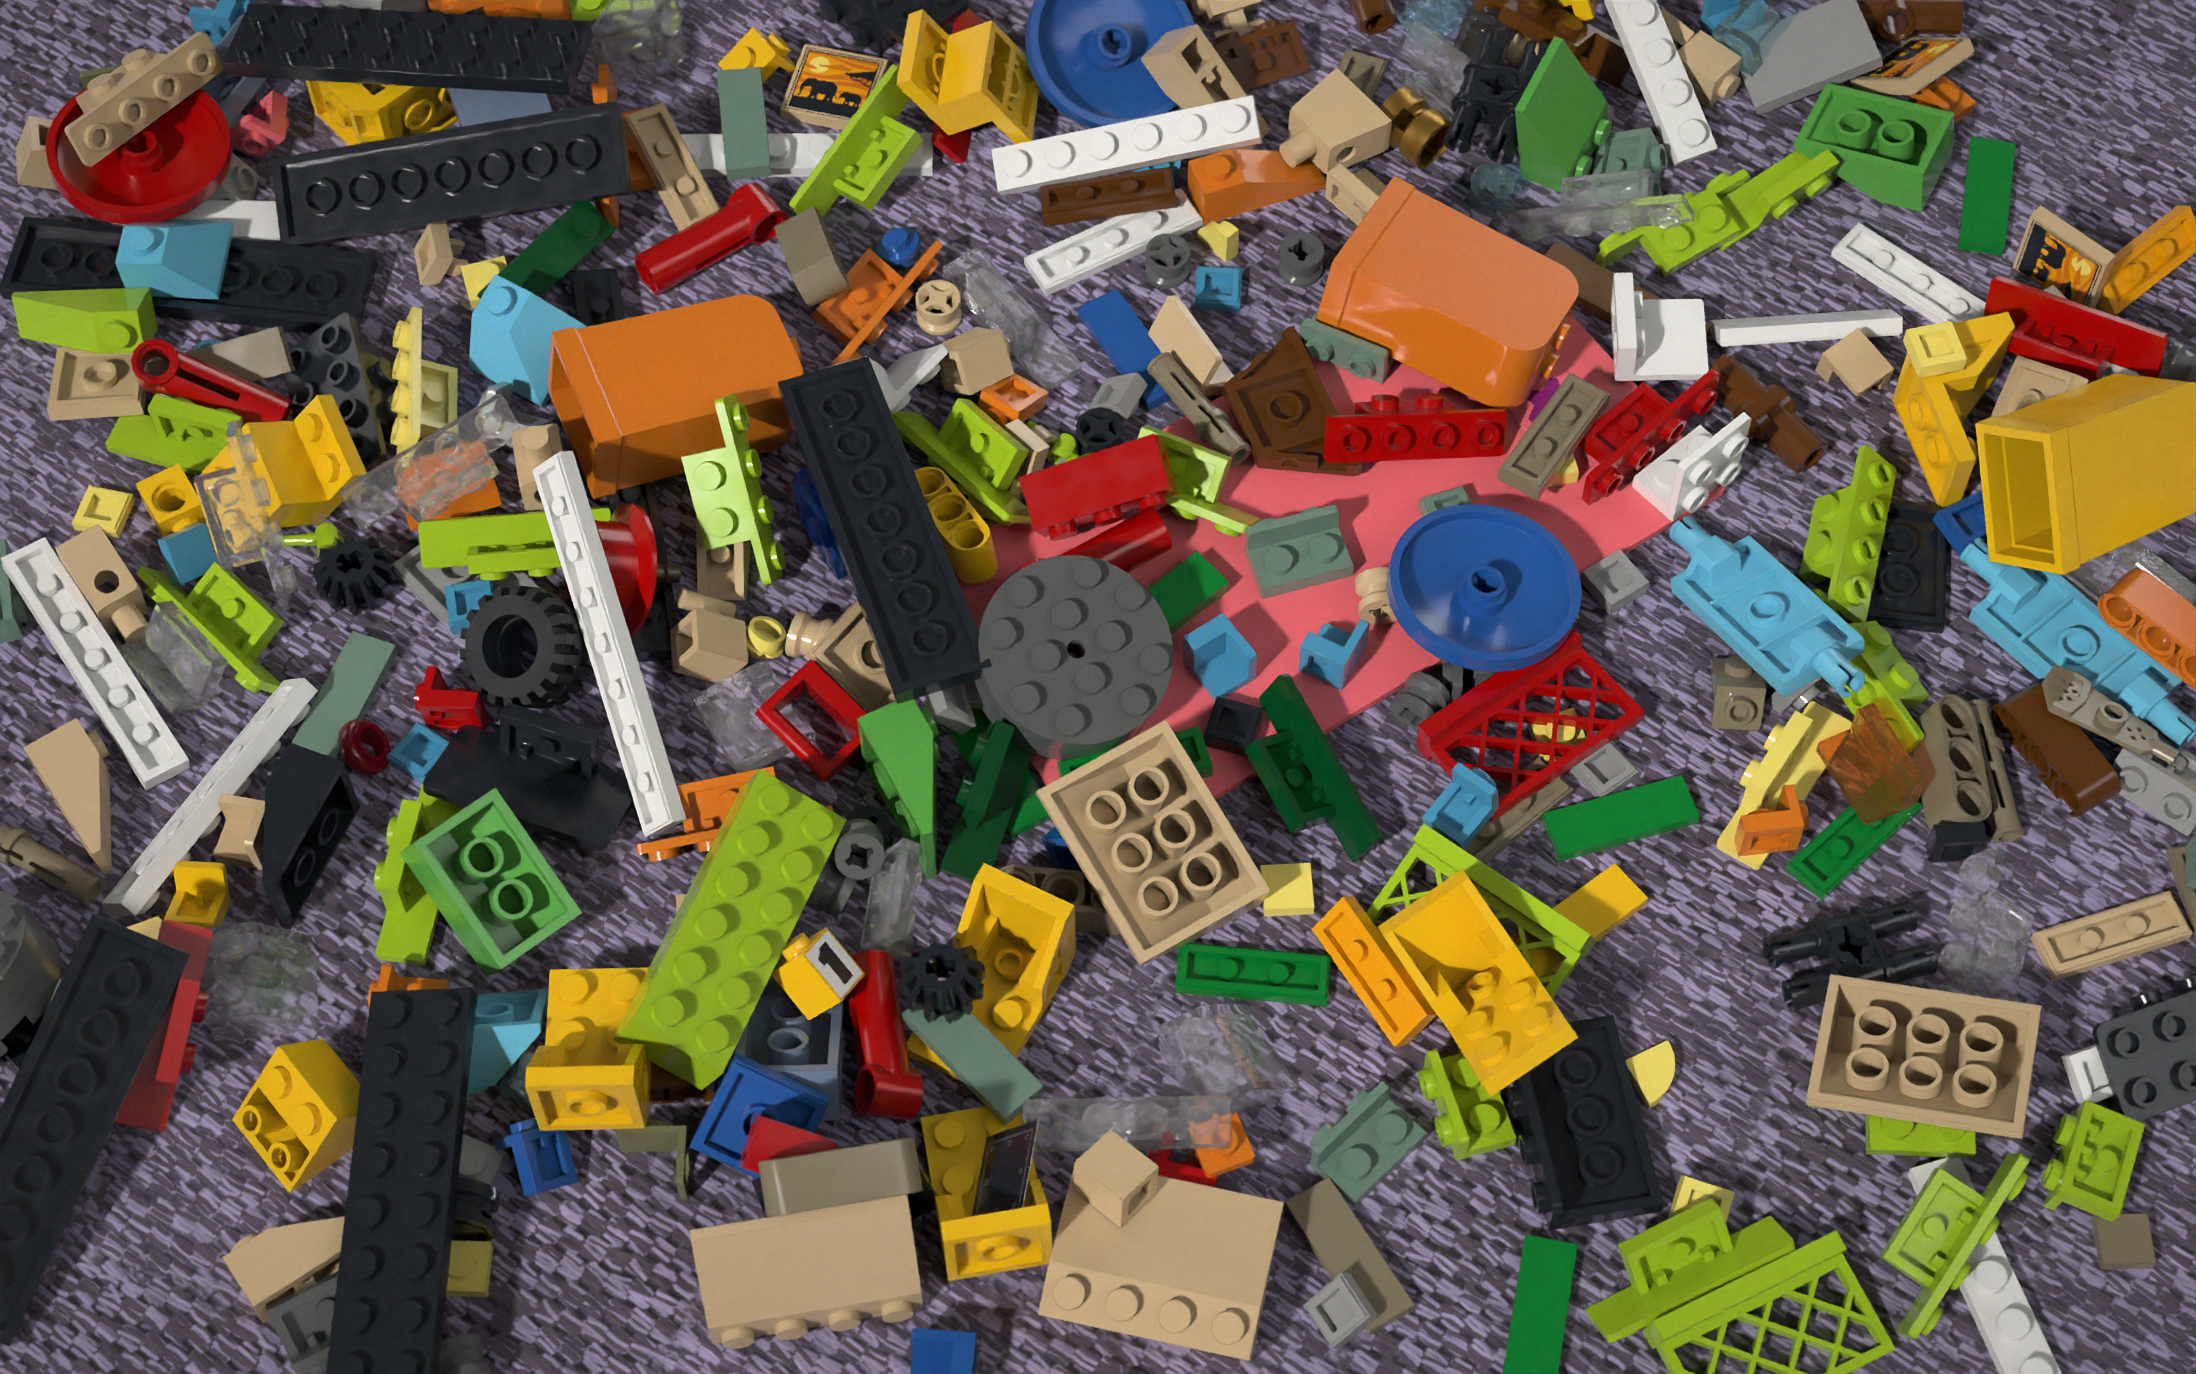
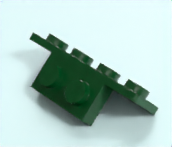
(1306, 774)
(985, 802)

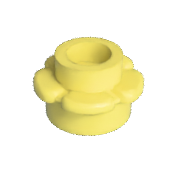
(765, 638)

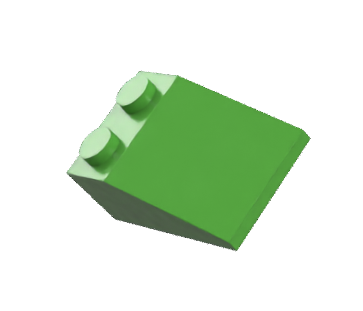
(1559, 119)
(1881, 143)
(902, 763)

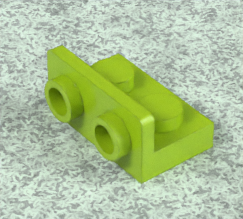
(1468, 1115)
(2093, 1160)

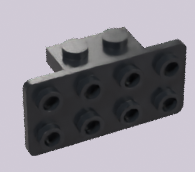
(879, 21)
(360, 382)
(541, 771)
(2151, 1050)

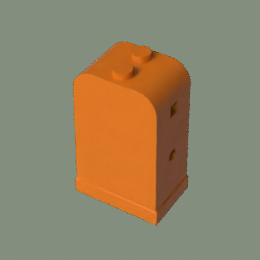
(1450, 297)
(647, 386)

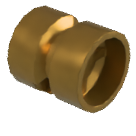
(1415, 127)

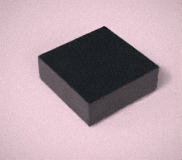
(1232, 726)
(1955, 841)

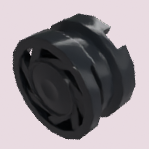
(474, 1210)

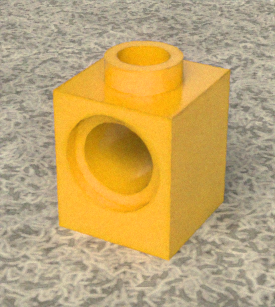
(169, 492)

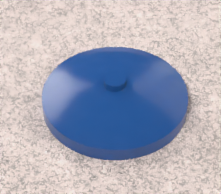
(1092, 52)
(1483, 588)

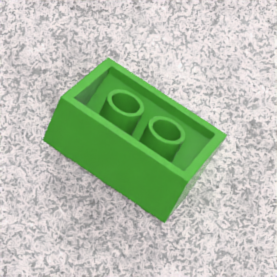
(490, 882)

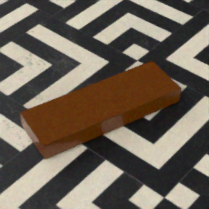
(1108, 196)

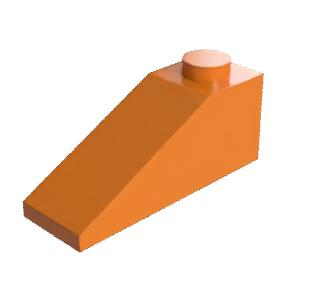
(1247, 180)

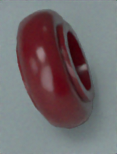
(355, 755)

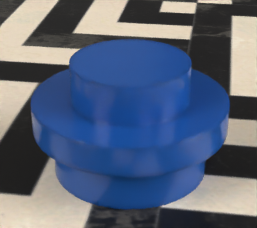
(899, 248)

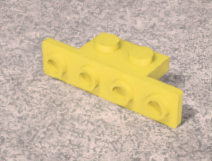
(424, 389)
(1788, 761)

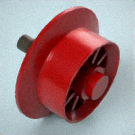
(632, 561)

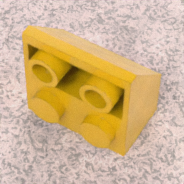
(301, 1111)

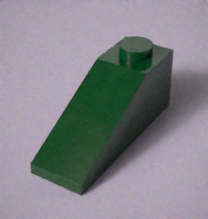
(559, 250)

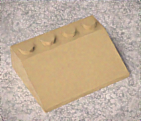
(1154, 844)
(1925, 1056)
(808, 1271)
(1176, 1273)

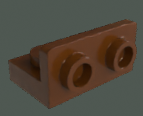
(1263, 57)

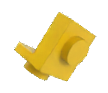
(759, 51)
(200, 894)

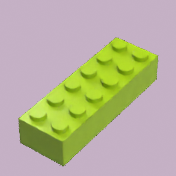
(730, 930)

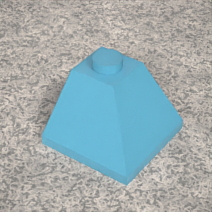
(175, 257)
(514, 338)
(502, 1032)

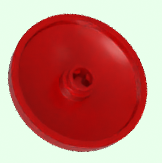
(153, 174)

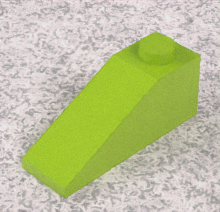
(87, 319)

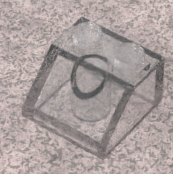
(638, 40)
(260, 982)
(1224, 1053)

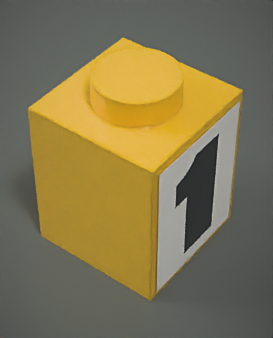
(816, 972)

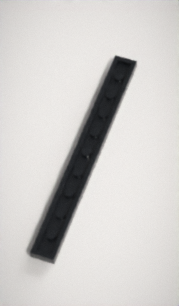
(598, 302)

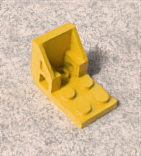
(391, 113)
(1939, 404)
(1026, 951)
(1477, 982)
(581, 1072)
(986, 1241)

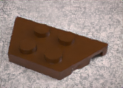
(1283, 410)

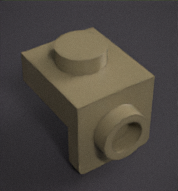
(1737, 694)

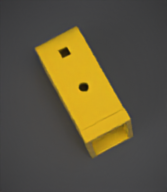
(2087, 470)

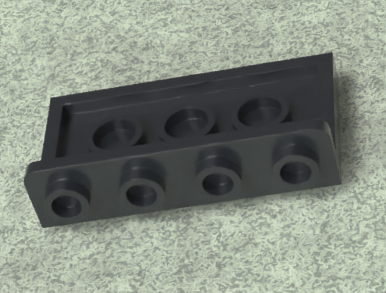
(1585, 1132)

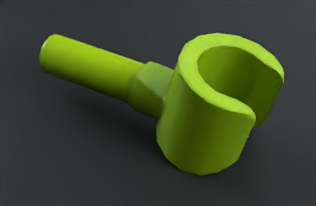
(1061, 447)
(322, 538)

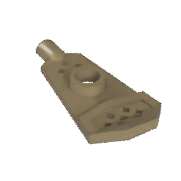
(2075, 700)

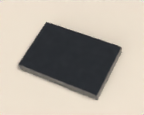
(1910, 571)

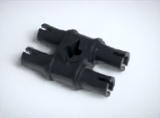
(1491, 95)
(1859, 936)

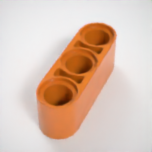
(2154, 621)

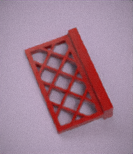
(1506, 690)

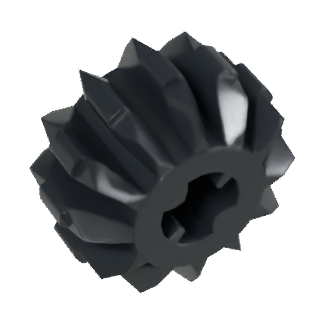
(354, 573)
(936, 996)

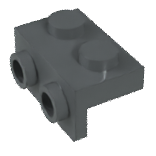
(306, 1323)

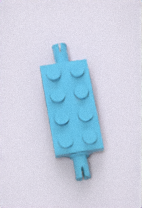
(1765, 612)
(2052, 623)

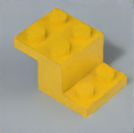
(968, 77)
(302, 462)

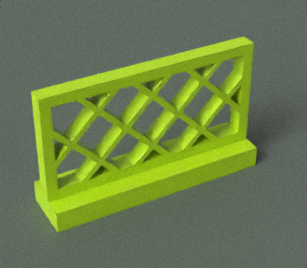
(1499, 893)
(1761, 1289)

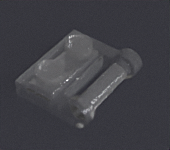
(733, 721)

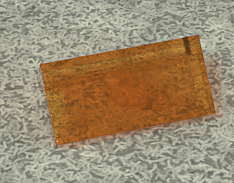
(1872, 767)

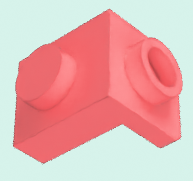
(262, 127)

